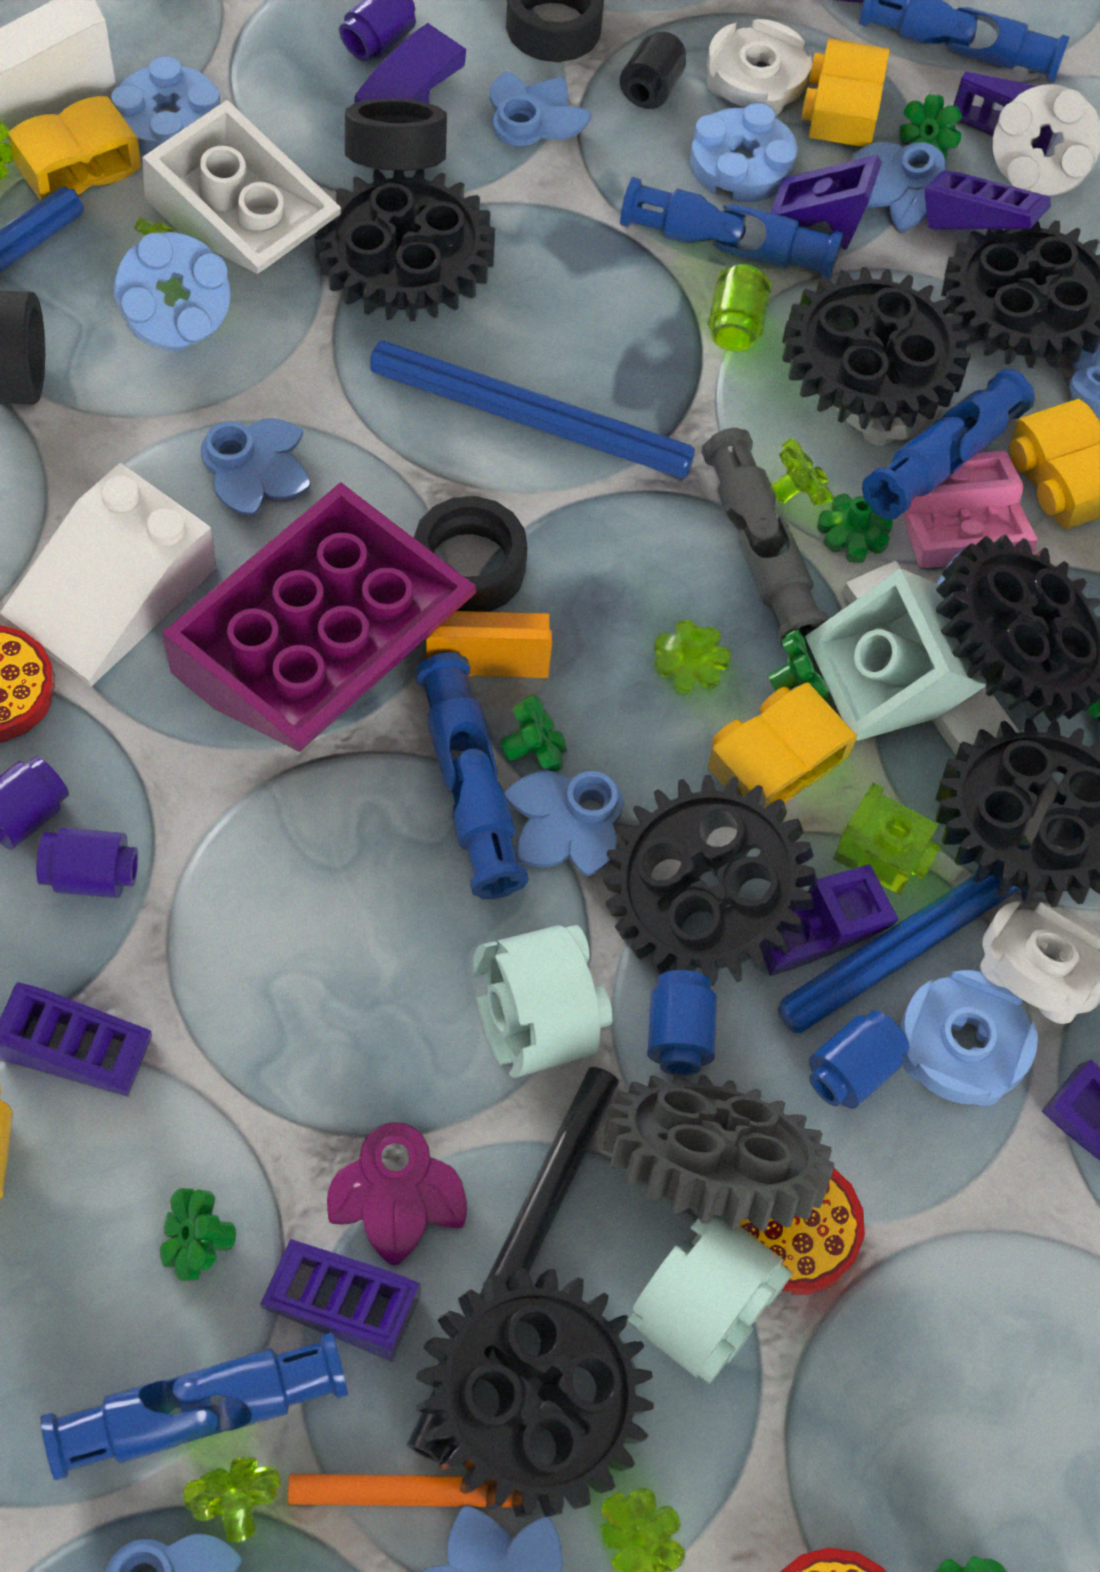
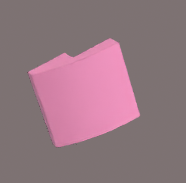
(970, 504)

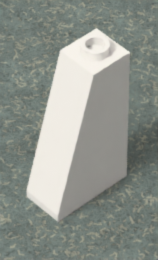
(53, 60)

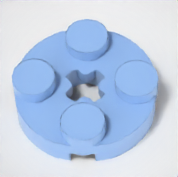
(159, 87)
(749, 130)
(201, 275)
(962, 1074)

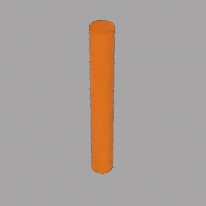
(384, 1491)

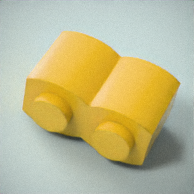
(847, 93)
(76, 148)
(1062, 458)
(784, 747)

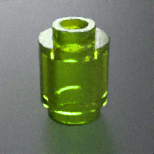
(739, 307)

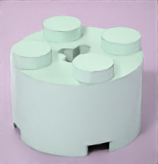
(540, 999)
(709, 1297)

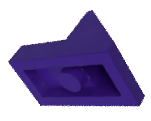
(830, 195)

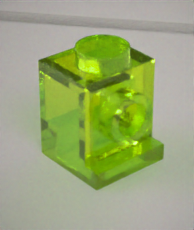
(889, 839)

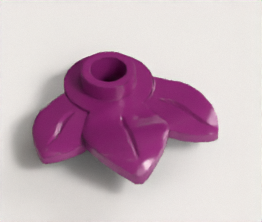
(396, 1202)

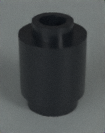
(653, 70)

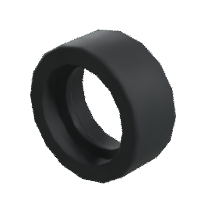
(553, 39)
(395, 134)
(21, 348)
(486, 519)

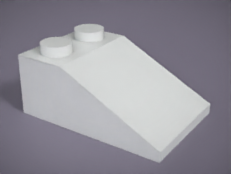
(234, 190)
(111, 574)

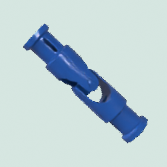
(939, 23)
(692, 218)
(948, 444)
(480, 806)
(140, 1419)

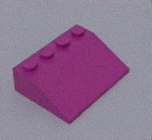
(313, 619)

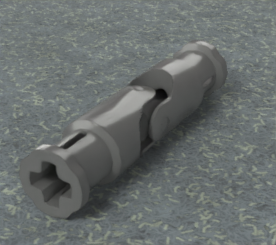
(750, 506)

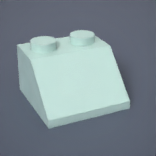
(890, 658)

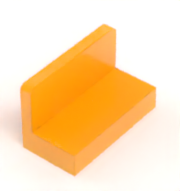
(496, 642)

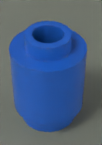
(682, 1022)
(858, 1059)

